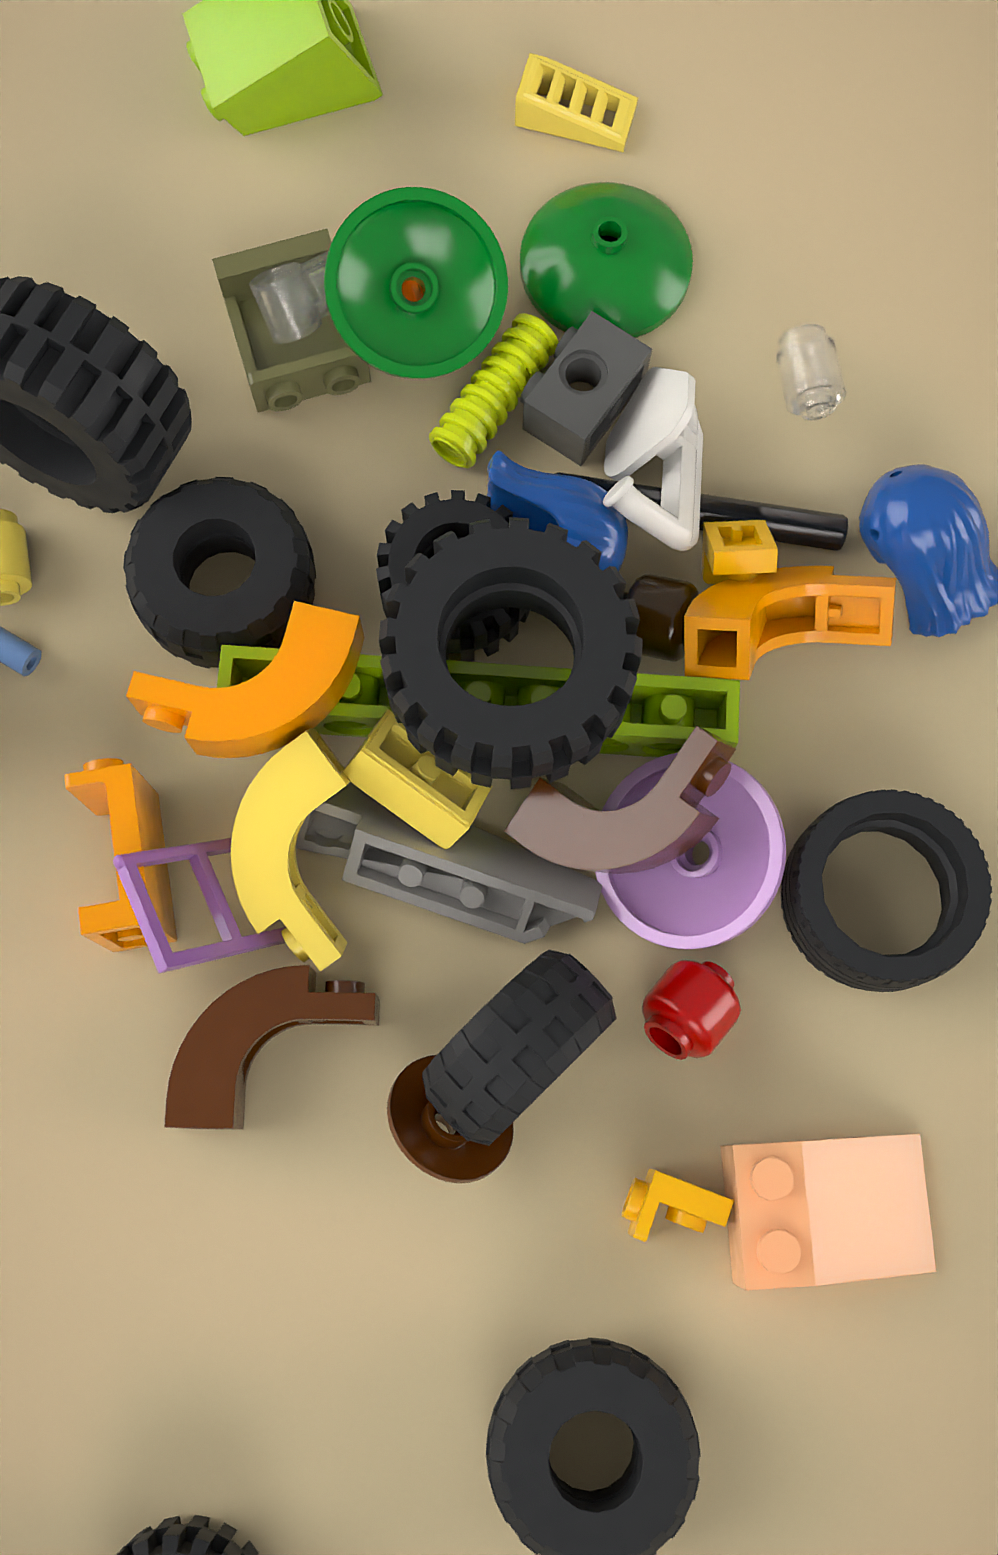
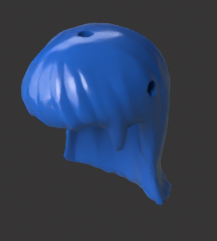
(562, 502)
(934, 543)

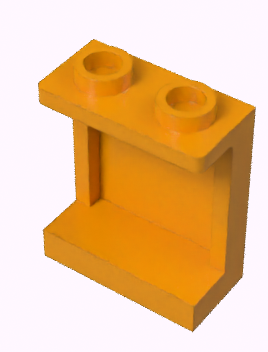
(136, 826)

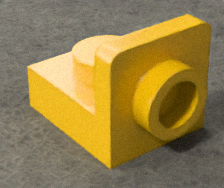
(737, 550)
(686, 1204)

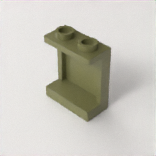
(293, 370)

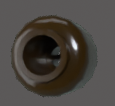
(661, 611)

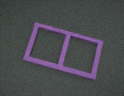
(149, 923)

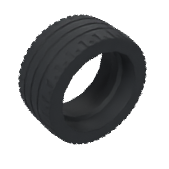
(949, 852)

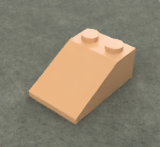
(827, 1211)

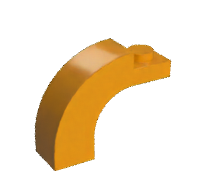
(745, 619)
(270, 708)

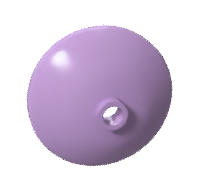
(709, 902)

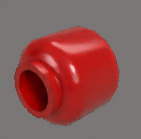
(690, 1009)

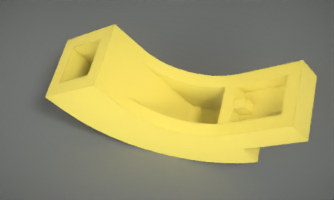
(266, 840)

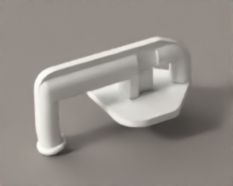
(666, 424)

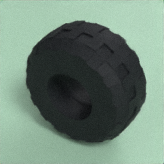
(200, 523)
(517, 1046)
(637, 1509)

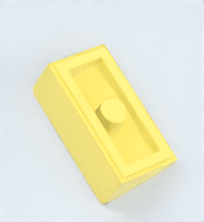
(413, 786)

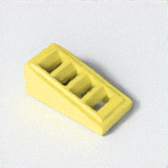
(562, 82)

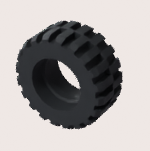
(84, 400)
(516, 571)

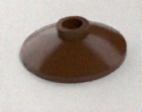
(430, 1147)

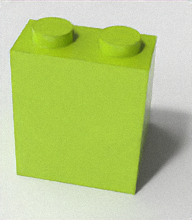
(279, 60)

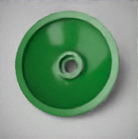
(426, 240)
(625, 281)

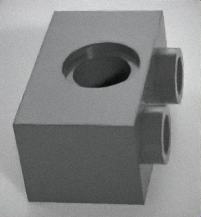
(576, 419)

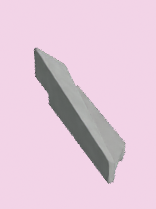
(473, 881)

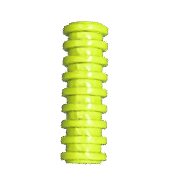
(493, 391)

